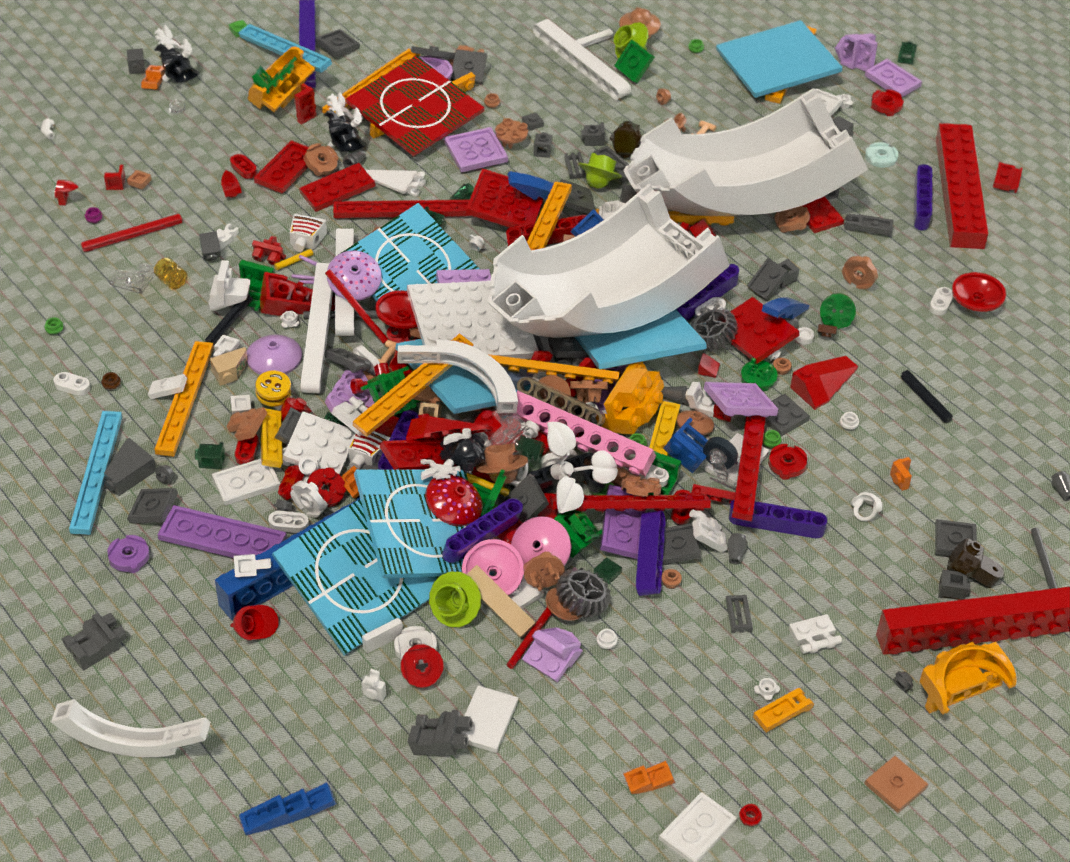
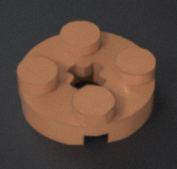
(317, 166)
(786, 223)
(864, 265)
(641, 487)

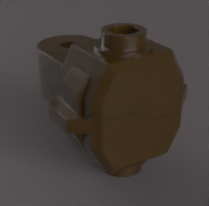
(626, 138)
(971, 561)

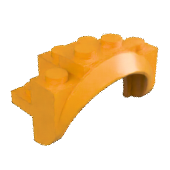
(288, 87)
(639, 392)
(958, 675)

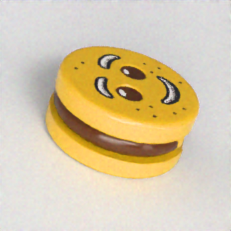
(273, 388)

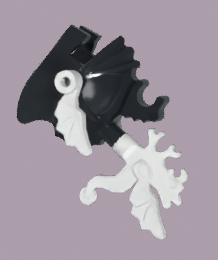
(174, 63)
(341, 131)
(458, 450)

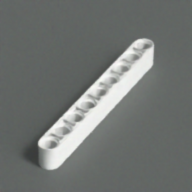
(582, 59)
(343, 310)
(317, 332)

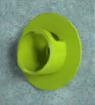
(635, 31)
(599, 170)
(455, 599)

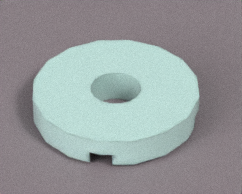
(889, 156)

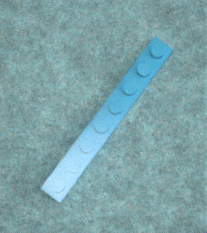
(280, 46)
(94, 477)

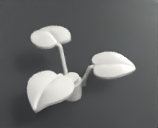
(571, 495)

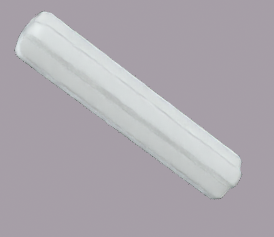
(595, 38)

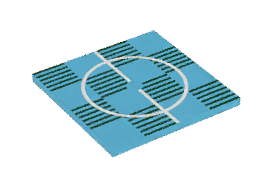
(411, 251)
(401, 525)
(342, 580)

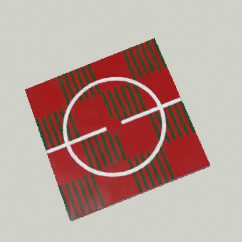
(415, 105)

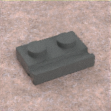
(767, 279)

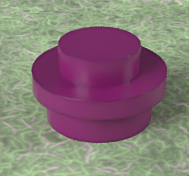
(93, 215)

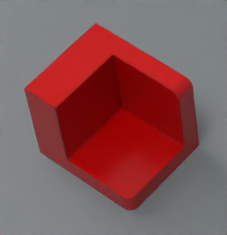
(115, 181)
(700, 226)

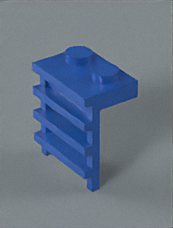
(685, 448)

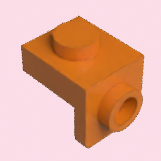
(900, 473)

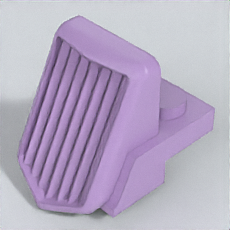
(857, 51)
(553, 652)

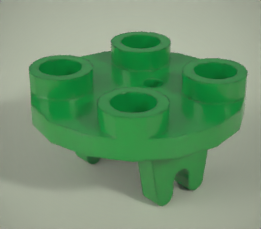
(838, 302)
(762, 374)

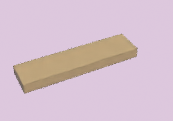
(501, 603)

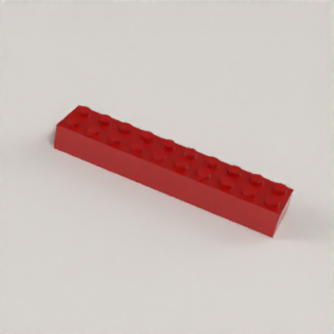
(961, 186)
(974, 620)

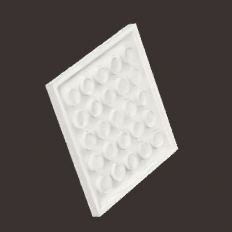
(463, 308)

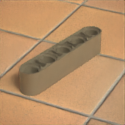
(554, 394)

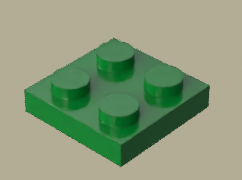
(634, 61)

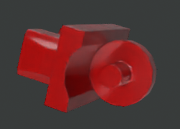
(268, 248)

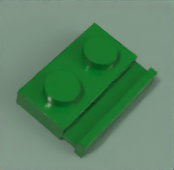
(583, 525)

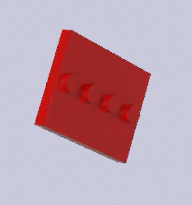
(759, 332)

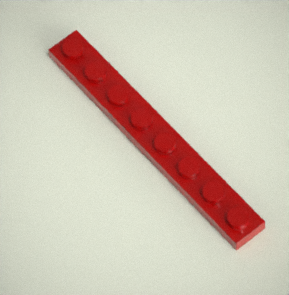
(378, 209)
(748, 468)
(640, 503)

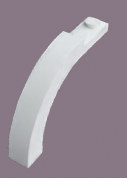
(472, 360)
(126, 740)

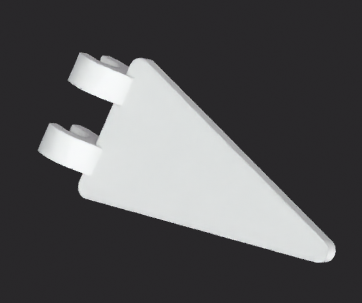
(399, 180)

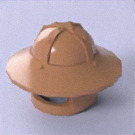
(645, 17)
(502, 457)

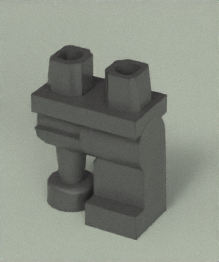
(99, 642)
(446, 736)

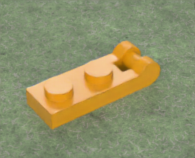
(782, 709)

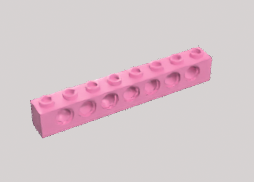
(592, 432)

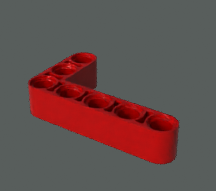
(562, 227)

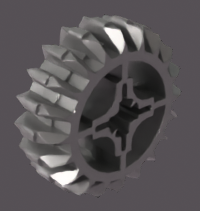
(715, 327)
(583, 592)

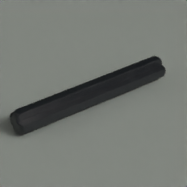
(228, 320)
(927, 396)

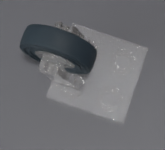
(725, 461)

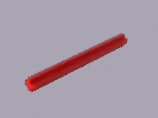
(131, 232)

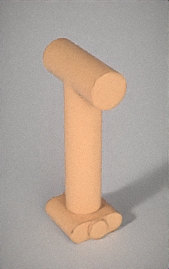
(705, 127)
(388, 354)

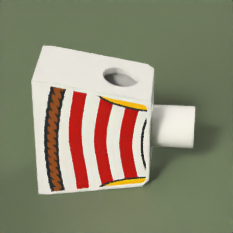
(306, 232)
(365, 449)

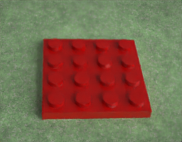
(500, 202)

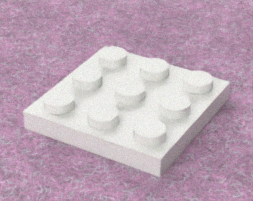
(320, 439)

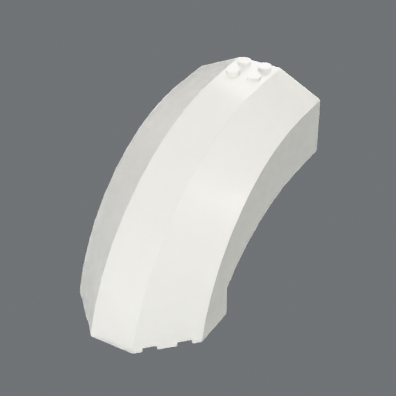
(750, 168)
(609, 277)

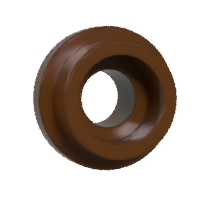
(111, 381)

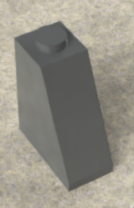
(128, 467)

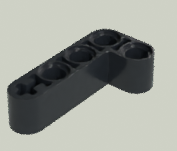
(549, 484)

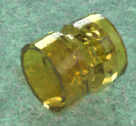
(170, 273)

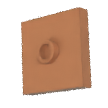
(896, 784)

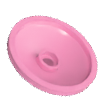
(548, 532)
(497, 557)

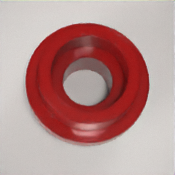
(750, 809)

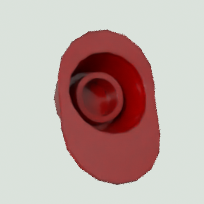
(255, 622)

